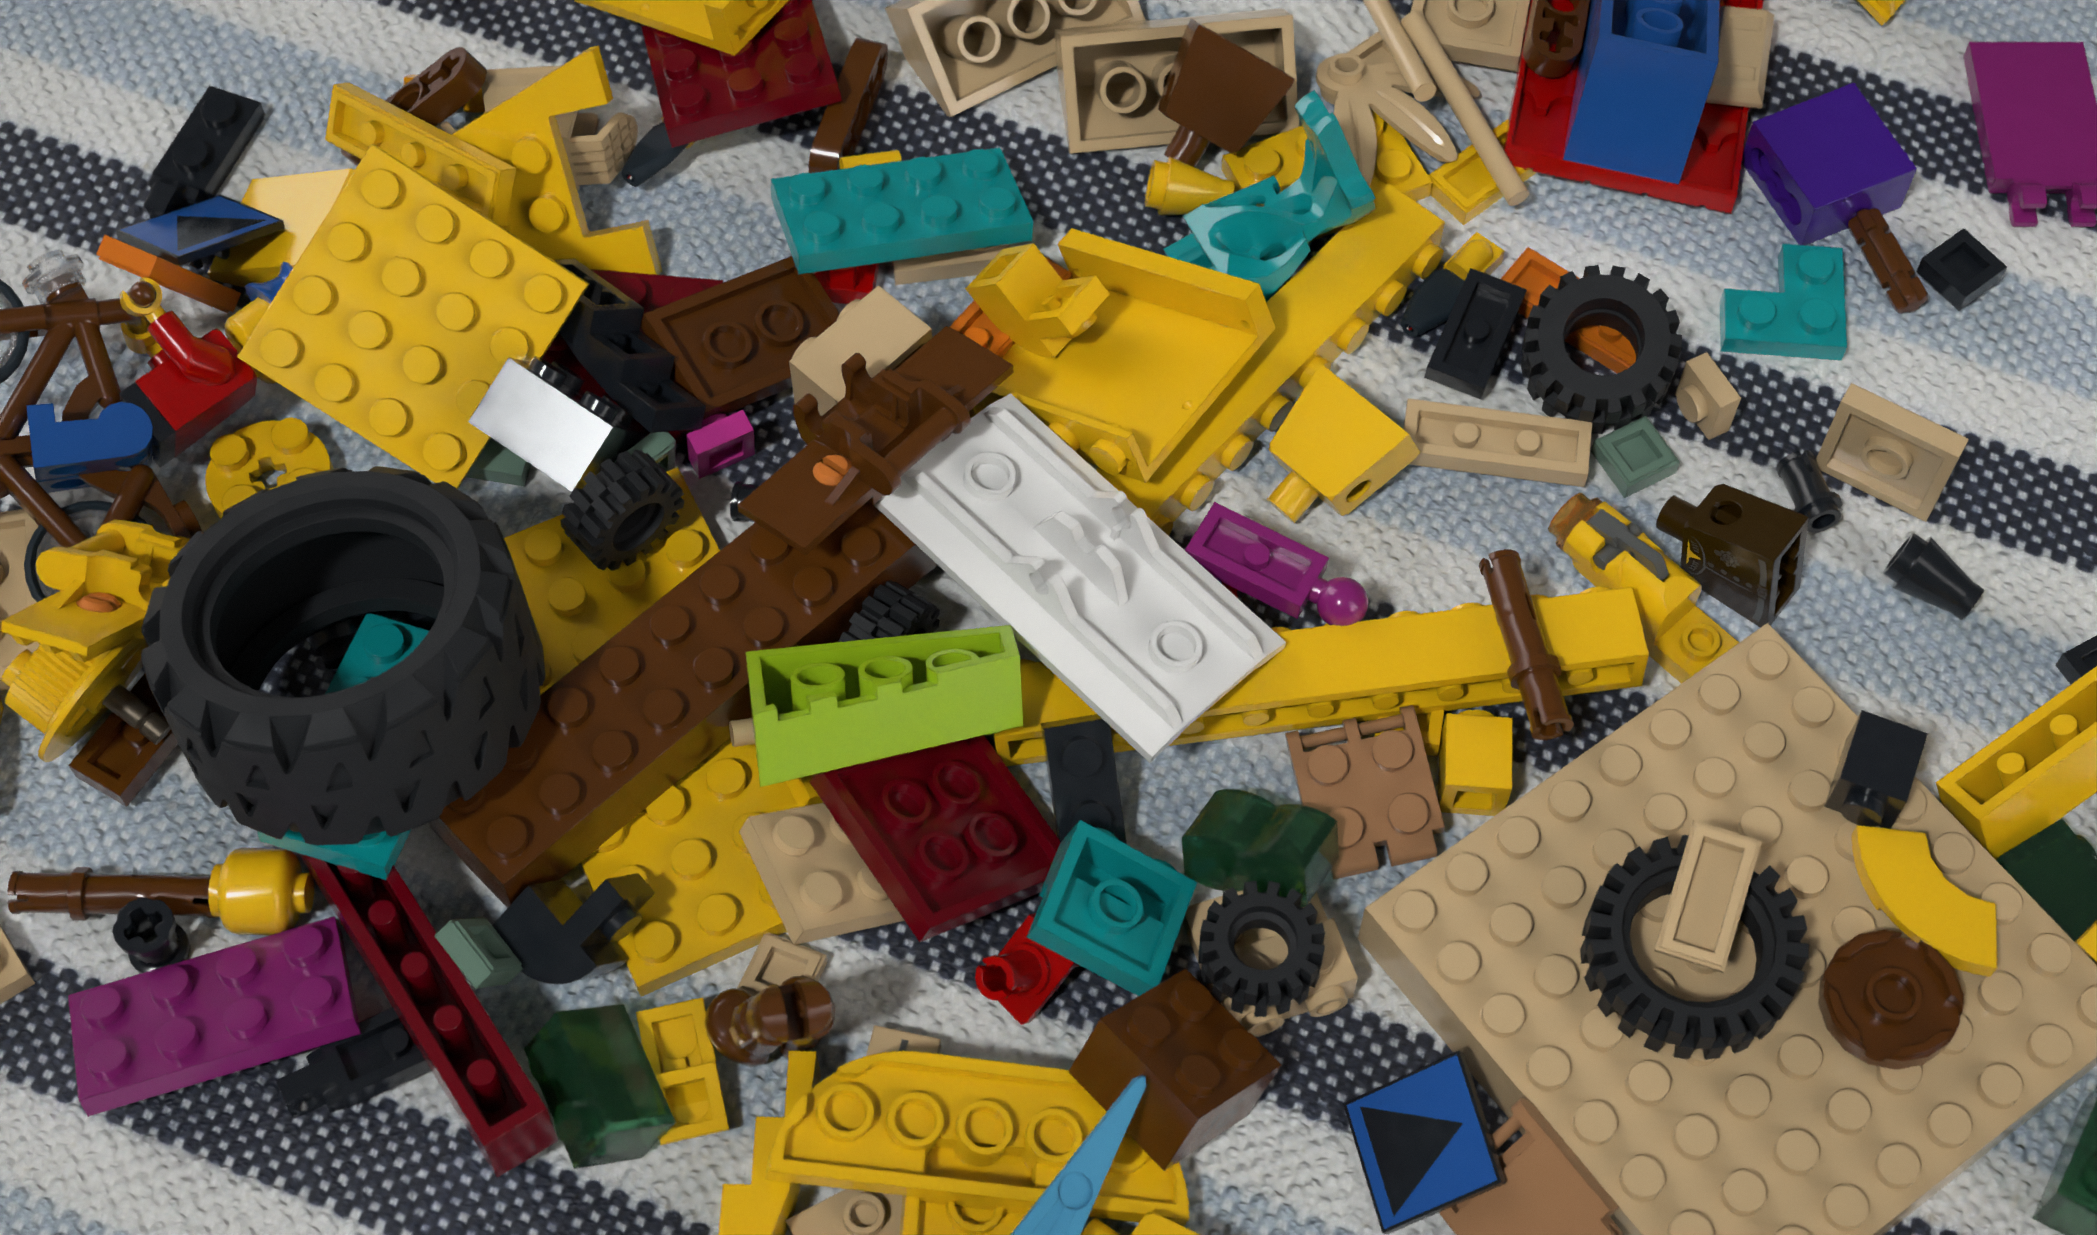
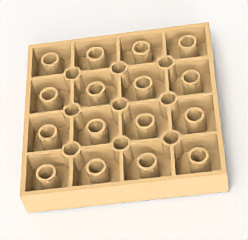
(1794, 1124)

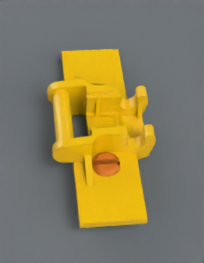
(102, 590)

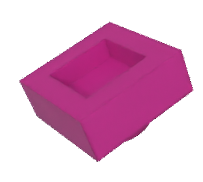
(720, 443)

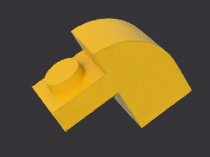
(1033, 302)

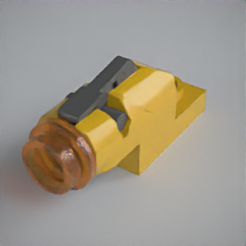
(1620, 555)

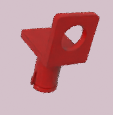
(1022, 975)

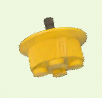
(70, 696)

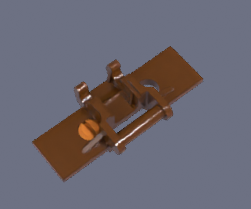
(872, 436)

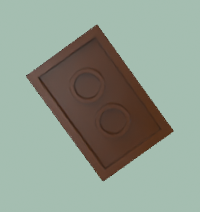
(741, 334)

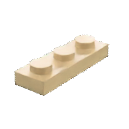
(1499, 442)

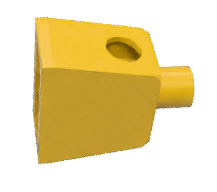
(1335, 448)

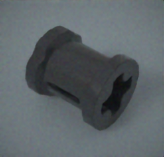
(140, 921)

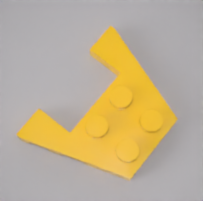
(544, 195)

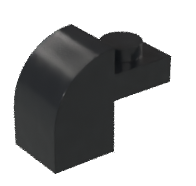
(568, 939)

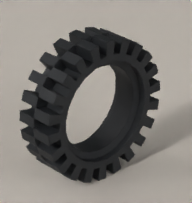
(1665, 1016)

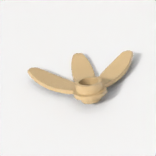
(1358, 87)

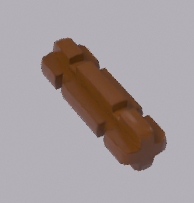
(1887, 260)

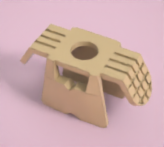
(590, 156)

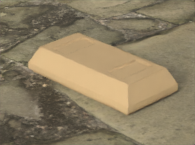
(1742, 57)
(1708, 896)

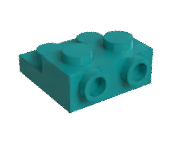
(1111, 908)

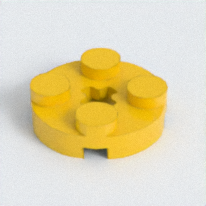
(258, 448)

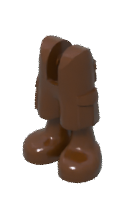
(778, 1017)

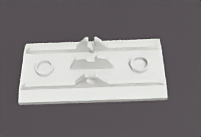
(1079, 575)

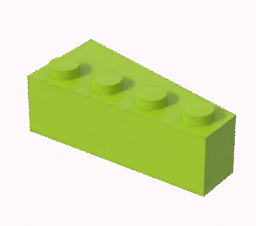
(879, 698)

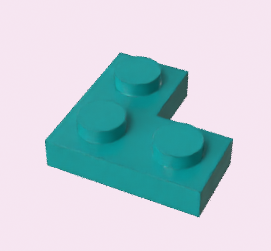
(1798, 320)

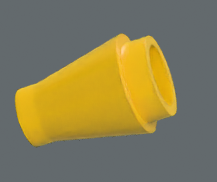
(1180, 188)

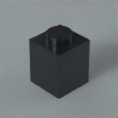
(1875, 771)

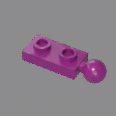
(1273, 568)

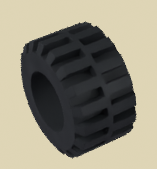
(1610, 303)

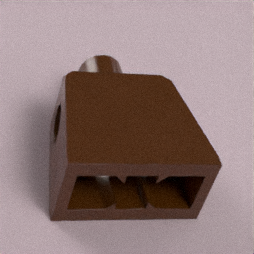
(1217, 94)

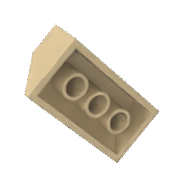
(987, 46)
(1118, 73)

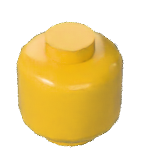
(260, 891)

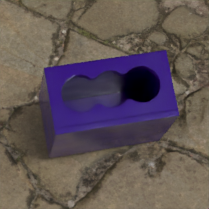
(1827, 163)

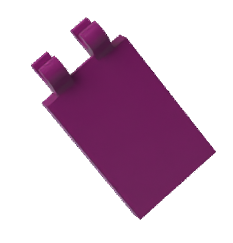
(2036, 125)

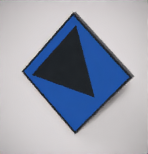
(200, 230)
(1423, 1143)

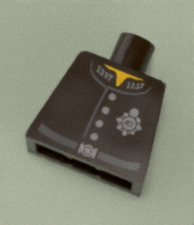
(1740, 549)

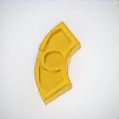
(1921, 902)

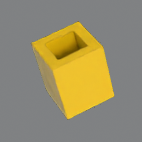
(1475, 763)

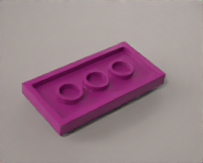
(211, 1016)

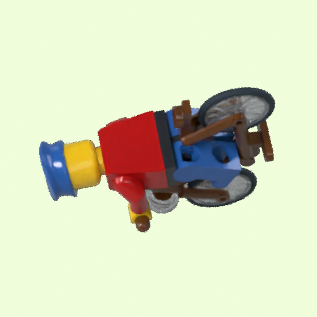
(157, 417)

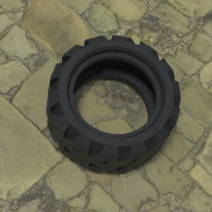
(313, 558)

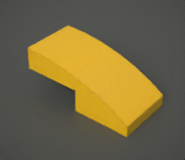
(684, 1068)

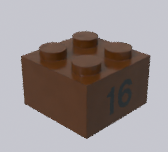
(1196, 1064)

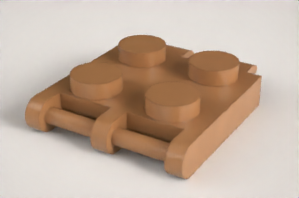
(1373, 789)
(1544, 1187)

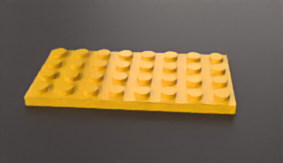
(688, 839)

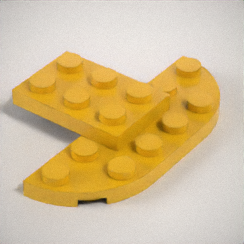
(961, 1142)

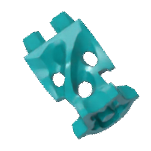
(1267, 232)

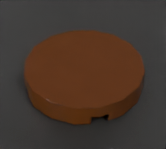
(1890, 1000)

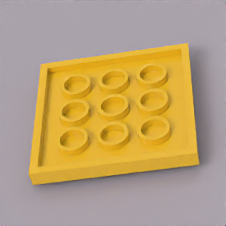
(409, 316)

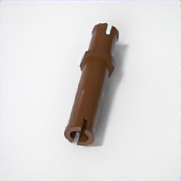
(1532, 667)
(88, 893)

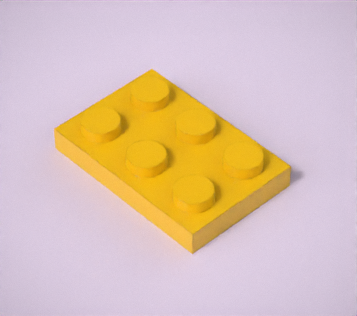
(1285, 154)

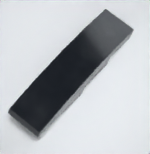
(624, 360)

